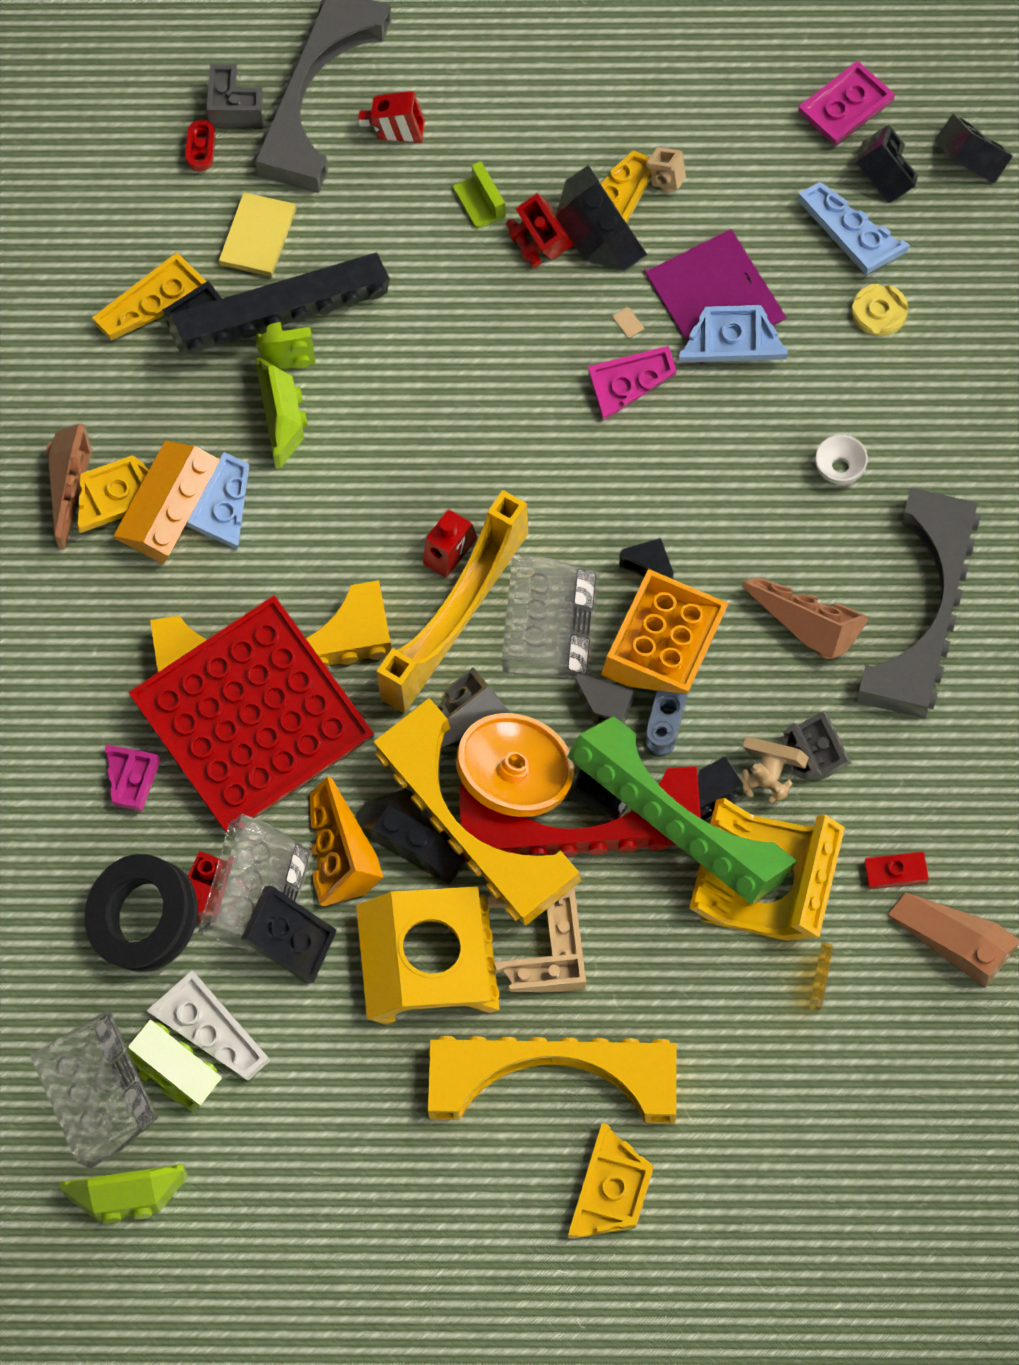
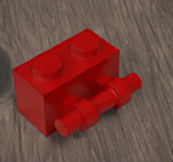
(544, 227)

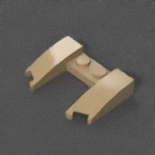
(553, 973)

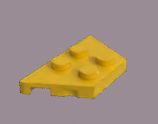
(108, 492)
(612, 1188)

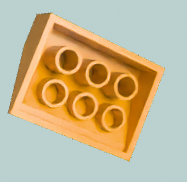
(664, 636)

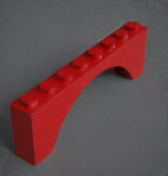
(624, 834)

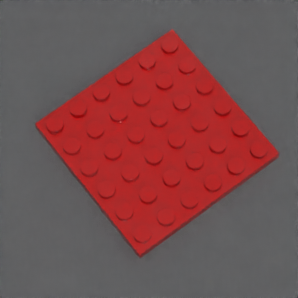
(251, 714)

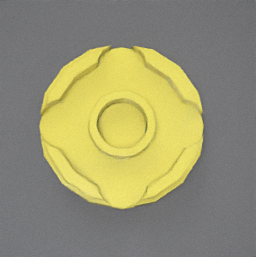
(879, 310)

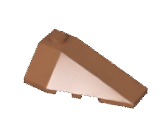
(961, 938)

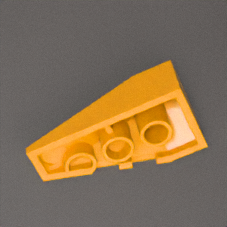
(344, 855)

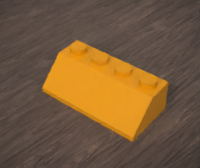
(166, 499)

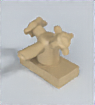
(769, 770)

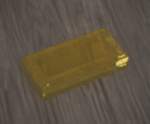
(821, 976)

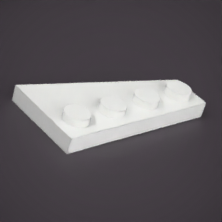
(204, 1021)

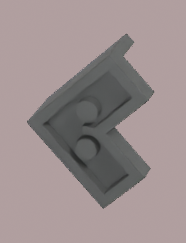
(232, 105)

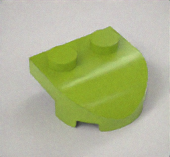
(286, 348)

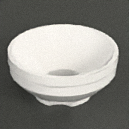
(841, 449)

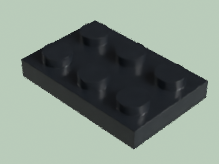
(289, 934)

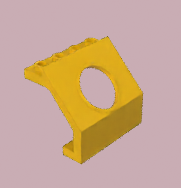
(803, 908)
(396, 985)

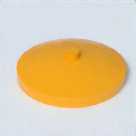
(514, 765)

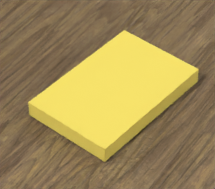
(257, 234)

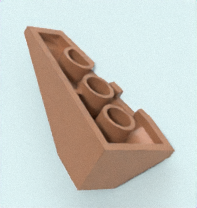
(68, 459)
(817, 625)

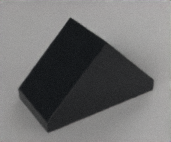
(646, 556)

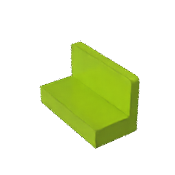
(480, 197)

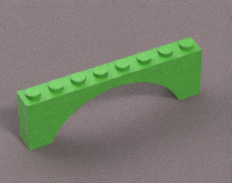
(745, 865)

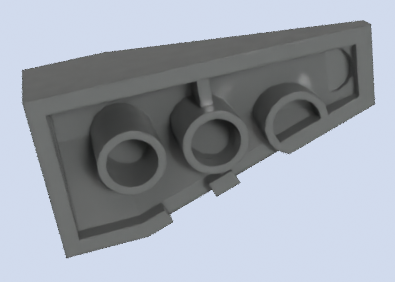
(466, 703)

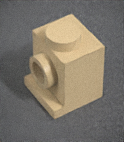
(667, 175)

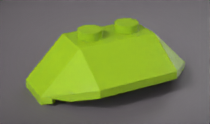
(281, 410)
(125, 1194)

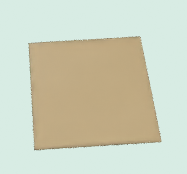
(628, 322)

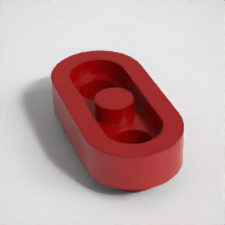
(200, 147)

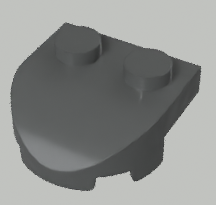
(820, 743)

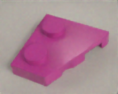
(130, 776)

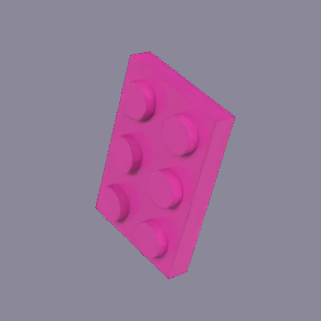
(846, 103)

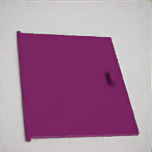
(711, 277)

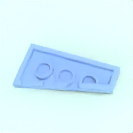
(853, 232)

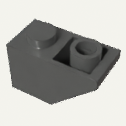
(603, 698)

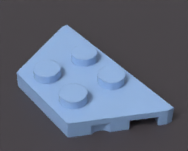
(733, 335)

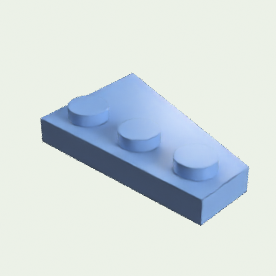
(222, 502)

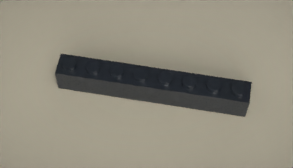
(281, 301)

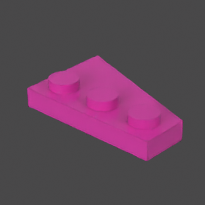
(629, 378)

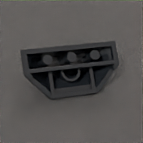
(596, 223)
(407, 832)

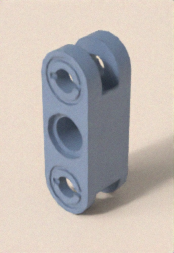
(662, 727)

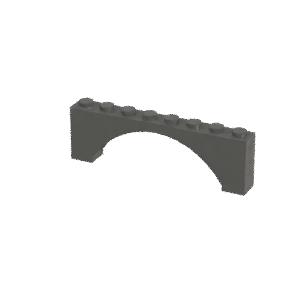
(286, 150)
(908, 679)

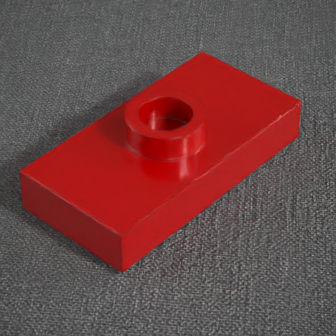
(896, 870)

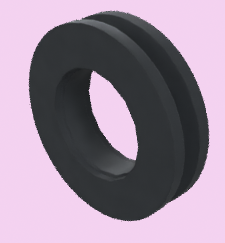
(175, 924)

